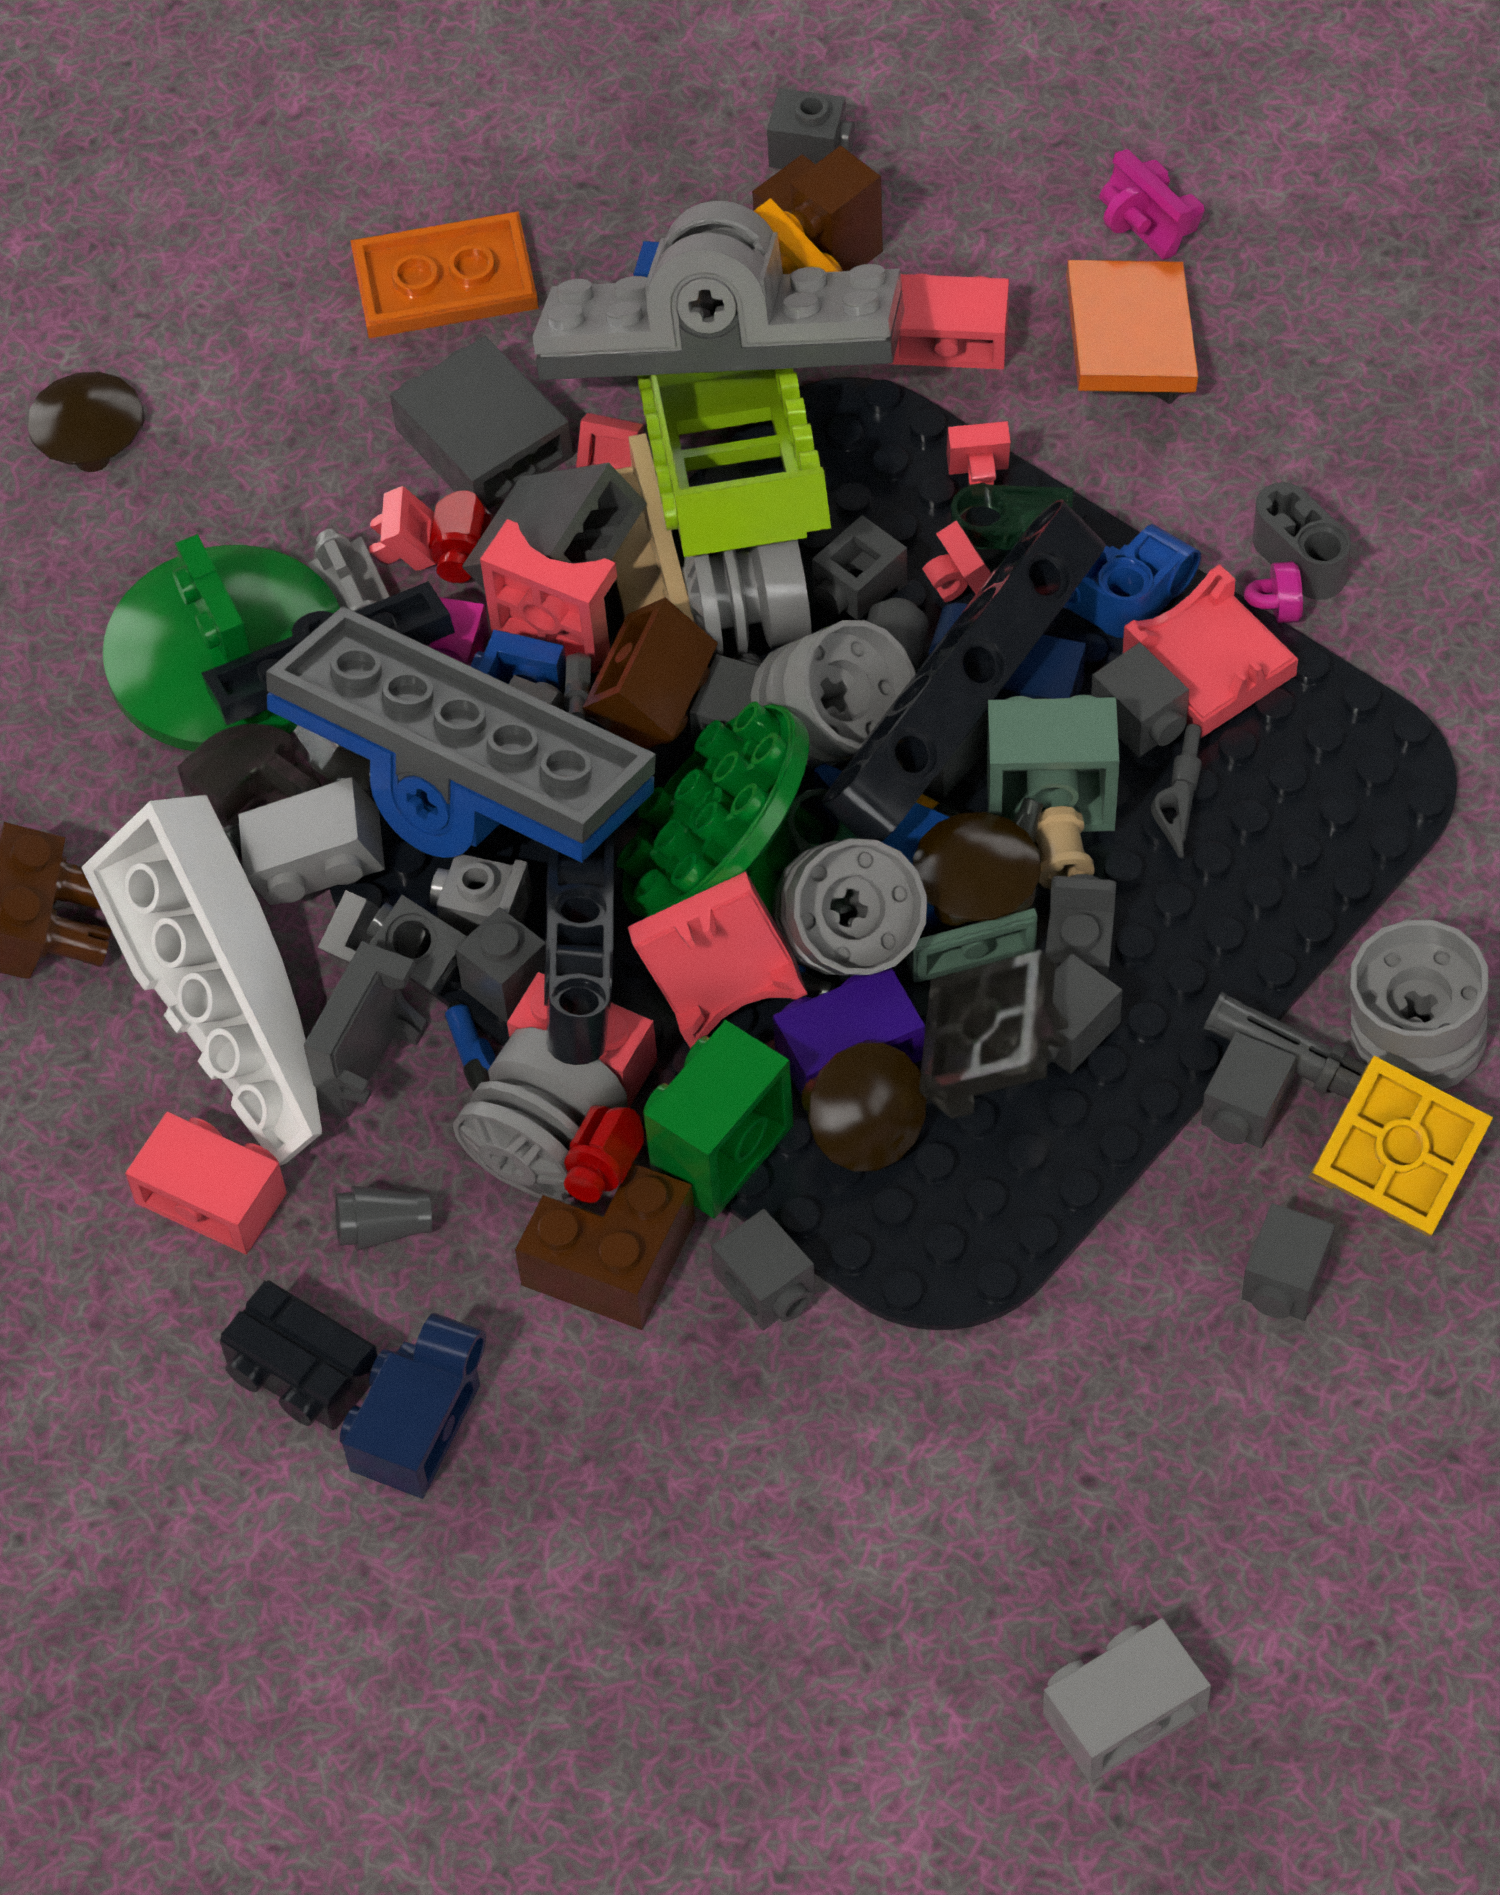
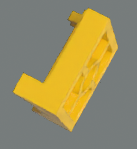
(1401, 1146)

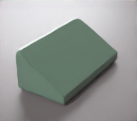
(973, 945)

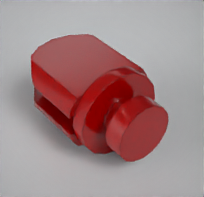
(455, 531)
(602, 1151)

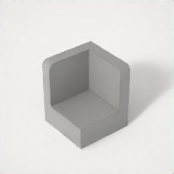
(350, 926)

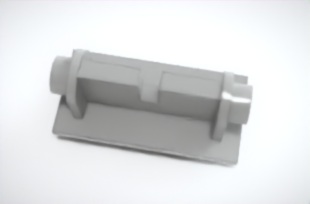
(348, 570)

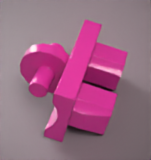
(1143, 202)

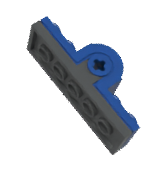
(456, 745)

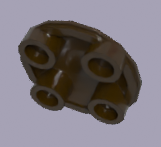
(85, 419)
(977, 868)
(865, 1106)

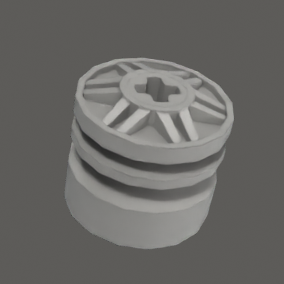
(749, 588)
(836, 684)
(876, 882)
(1420, 1001)
(530, 1113)

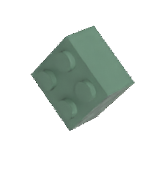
(1054, 755)

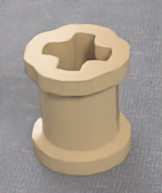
(1061, 844)

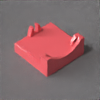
(547, 596)
(1215, 651)
(716, 955)

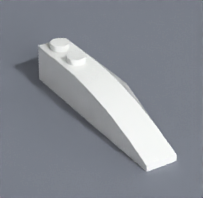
(210, 956)

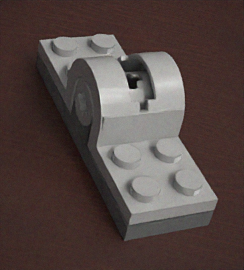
(719, 307)

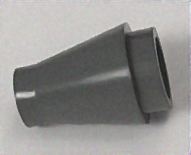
(380, 1216)

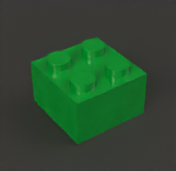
(720, 1115)

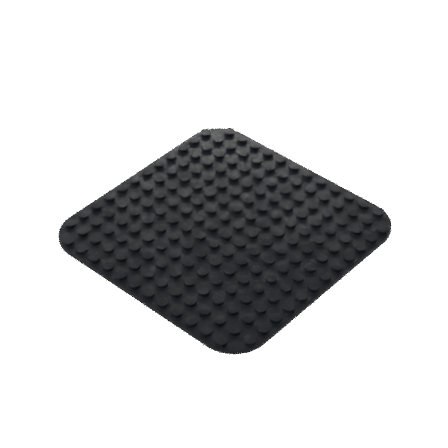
(1289, 849)

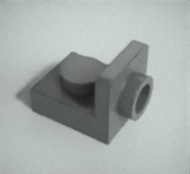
(1081, 920)

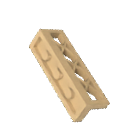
(647, 557)

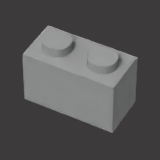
(311, 841)
(1125, 1698)

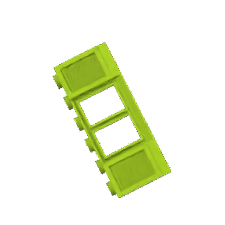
(745, 509)

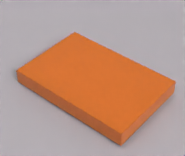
(444, 274)
(1131, 326)

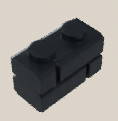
(298, 1356)

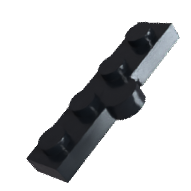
(241, 684)

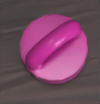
(1279, 592)

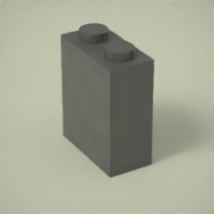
(481, 422)
(566, 515)

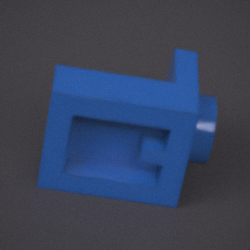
(524, 657)

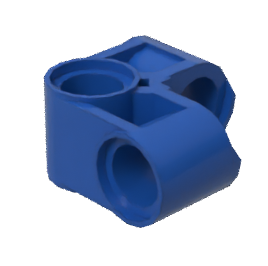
(1135, 580)

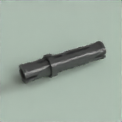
(1315, 1060)

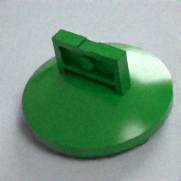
(195, 617)
(722, 813)

